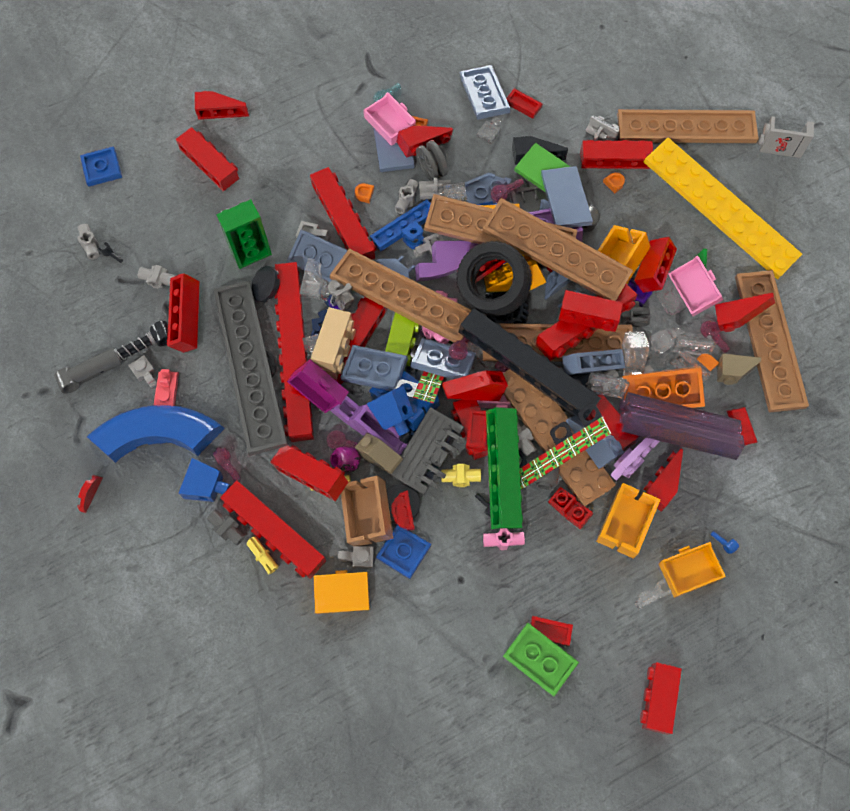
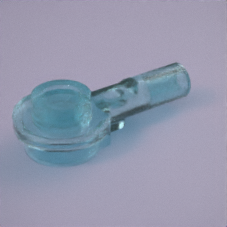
(380, 94)

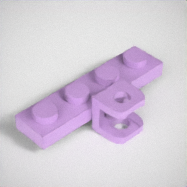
(632, 459)

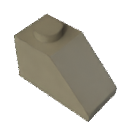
(735, 367)
(378, 453)

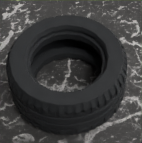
(475, 260)

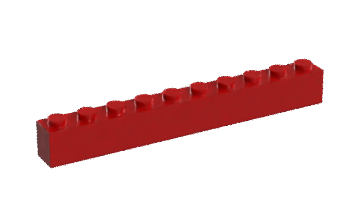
(293, 355)

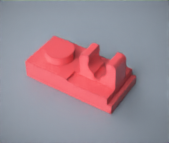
(166, 387)

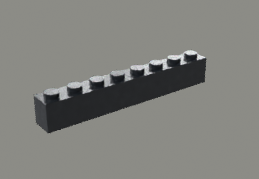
(527, 363)

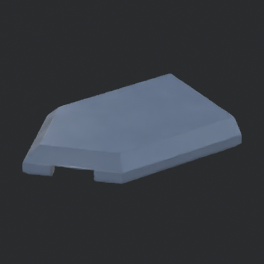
(480, 188)

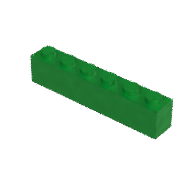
(504, 468)

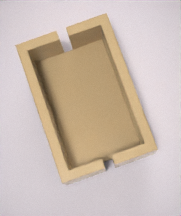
(334, 341)

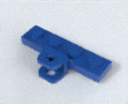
(406, 227)

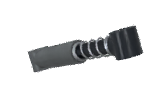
(71, 378)

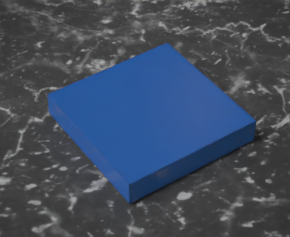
(101, 166)
(403, 551)

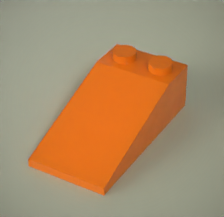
(675, 386)

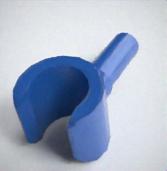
(730, 546)

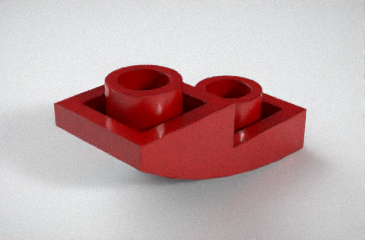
(570, 508)

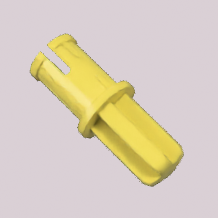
(262, 555)

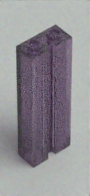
(681, 426)

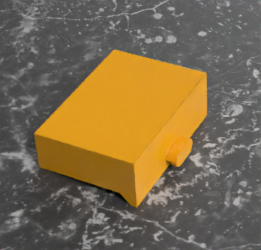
(691, 569)
(341, 592)

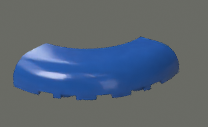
(155, 426)

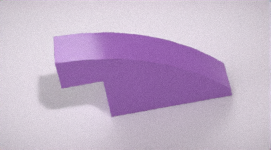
(445, 259)
(363, 421)

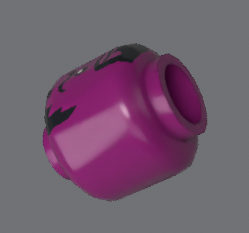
(345, 459)

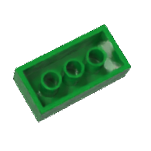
(244, 233)

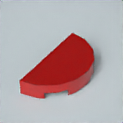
(88, 492)
(402, 512)

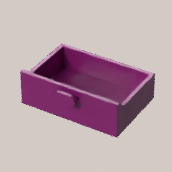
(318, 386)

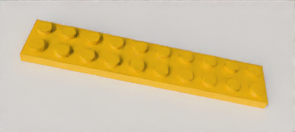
(722, 208)

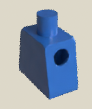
(392, 410)
(202, 482)

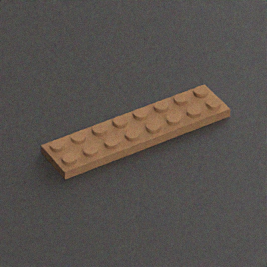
(688, 126)
(465, 220)
(557, 250)
(401, 295)
(599, 341)
(773, 344)
(540, 416)

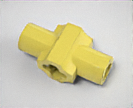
(461, 475)

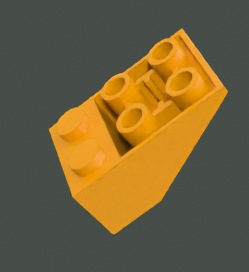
(502, 278)

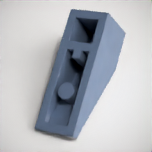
(593, 361)
(603, 451)

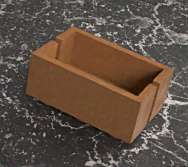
(366, 512)

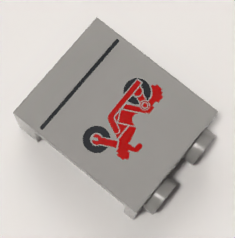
(785, 141)

